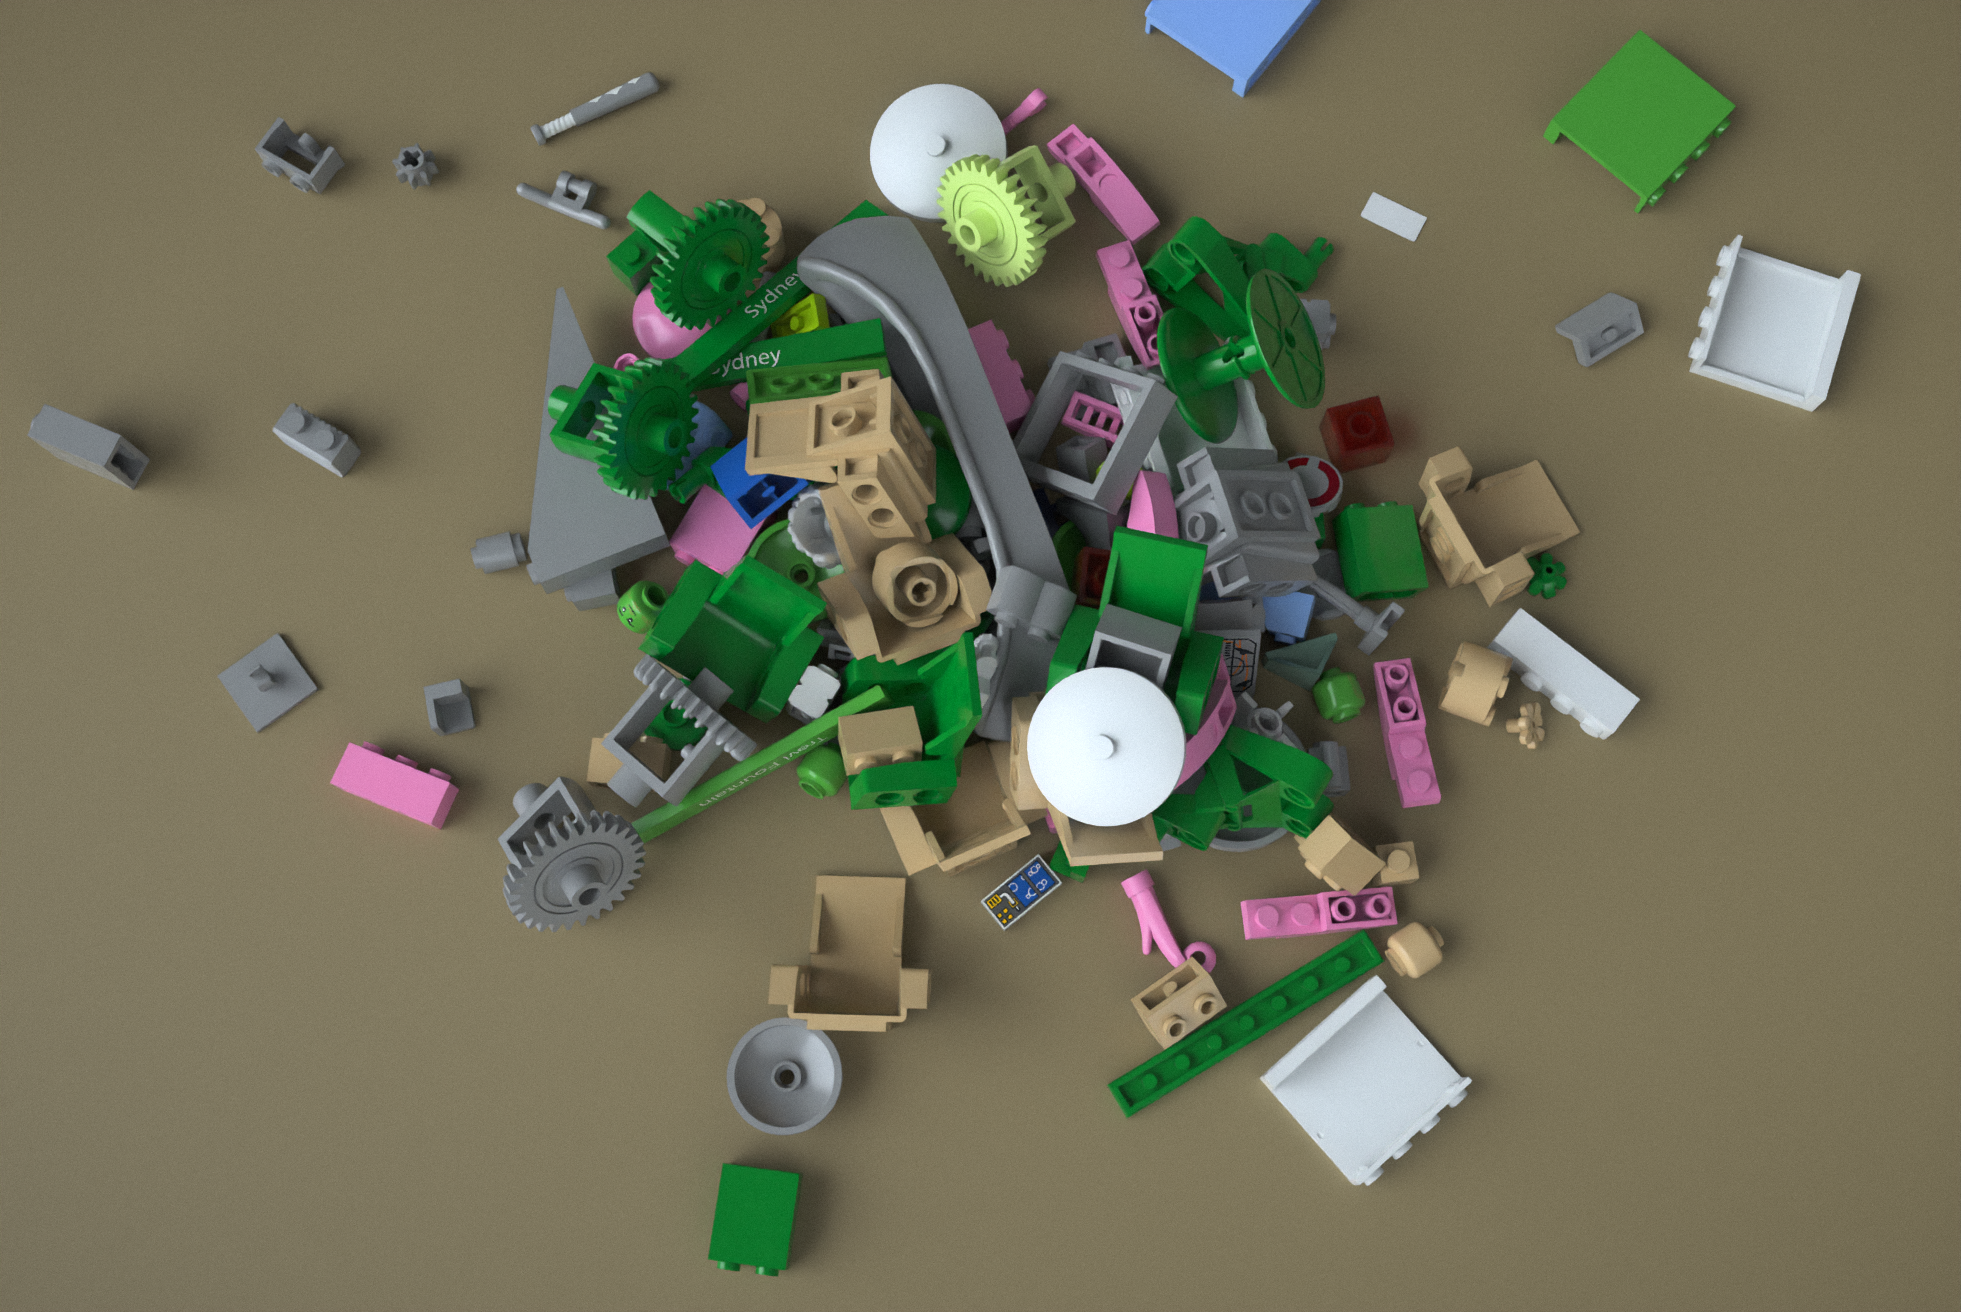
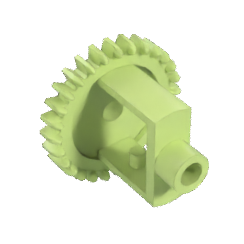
(995, 220)

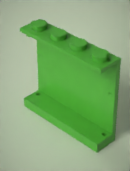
(1643, 118)

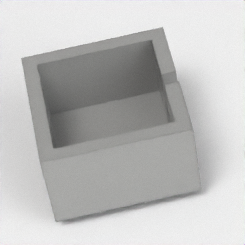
(1134, 644)

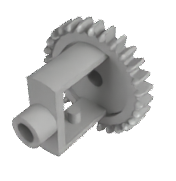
(700, 701)
(573, 868)

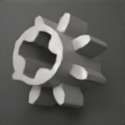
(415, 166)

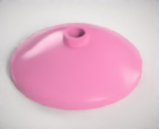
(657, 333)

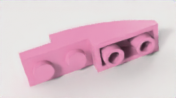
(1105, 183)
(1132, 300)
(1153, 505)
(1213, 726)
(1404, 733)
(1318, 913)

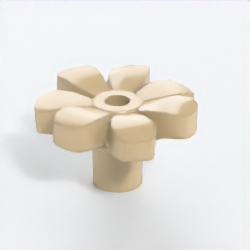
(1528, 725)

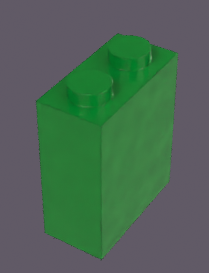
(1380, 552)
(755, 1218)

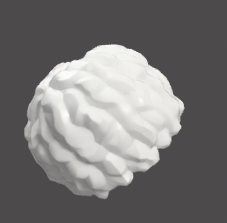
(811, 528)

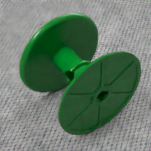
(1205, 372)

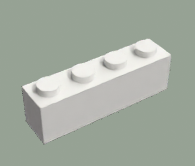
(1564, 675)

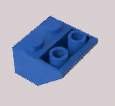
(753, 495)

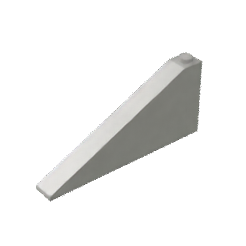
(576, 518)

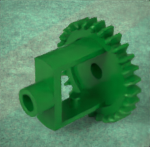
(705, 259)
(643, 427)

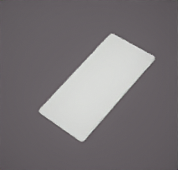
(1393, 216)

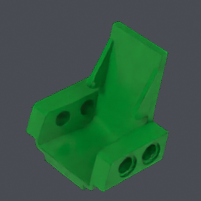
(1161, 581)
(742, 629)
(947, 709)

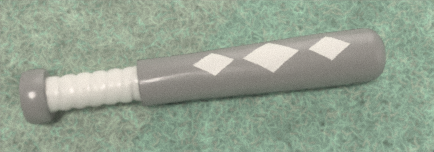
(610, 101)

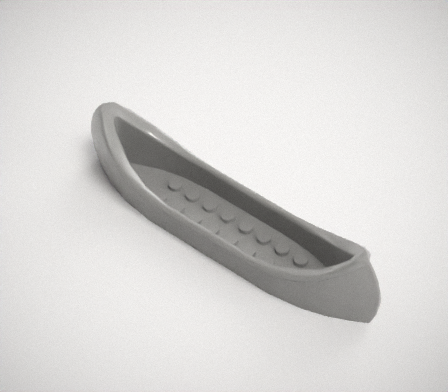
(888, 273)

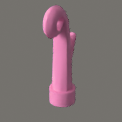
(1155, 925)

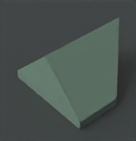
(1302, 661)

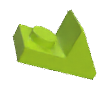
(803, 317)

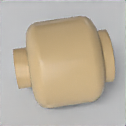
(1414, 950)

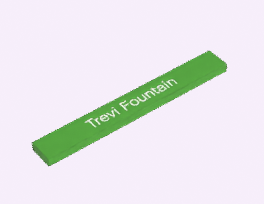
(759, 764)

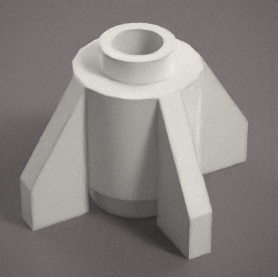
(1261, 721)

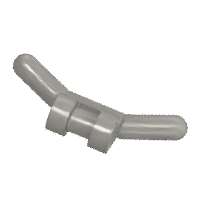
(561, 203)

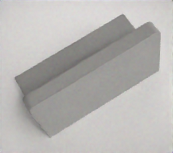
(1602, 327)

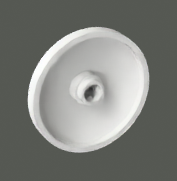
(925, 136)
(1106, 746)

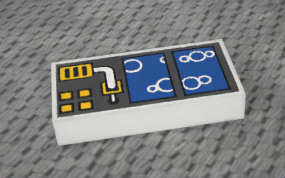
(1021, 892)

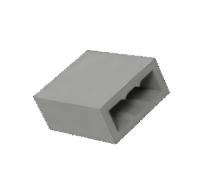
(88, 446)

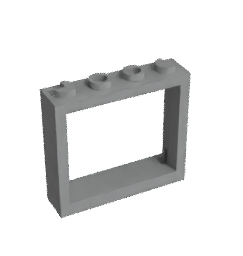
(1129, 448)

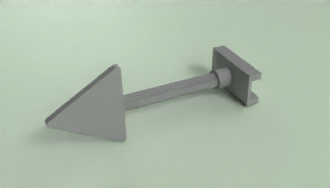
(1371, 622)

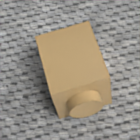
(1400, 865)

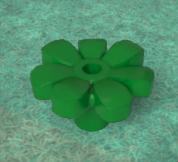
(1546, 576)

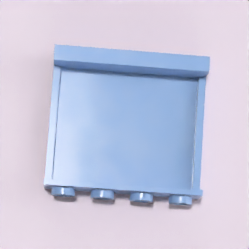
(1231, 34)

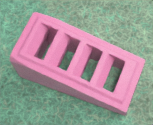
(1092, 404)

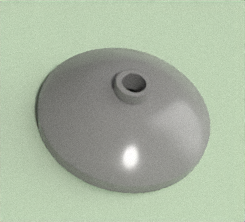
(757, 1070)

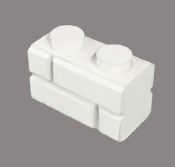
(813, 694)

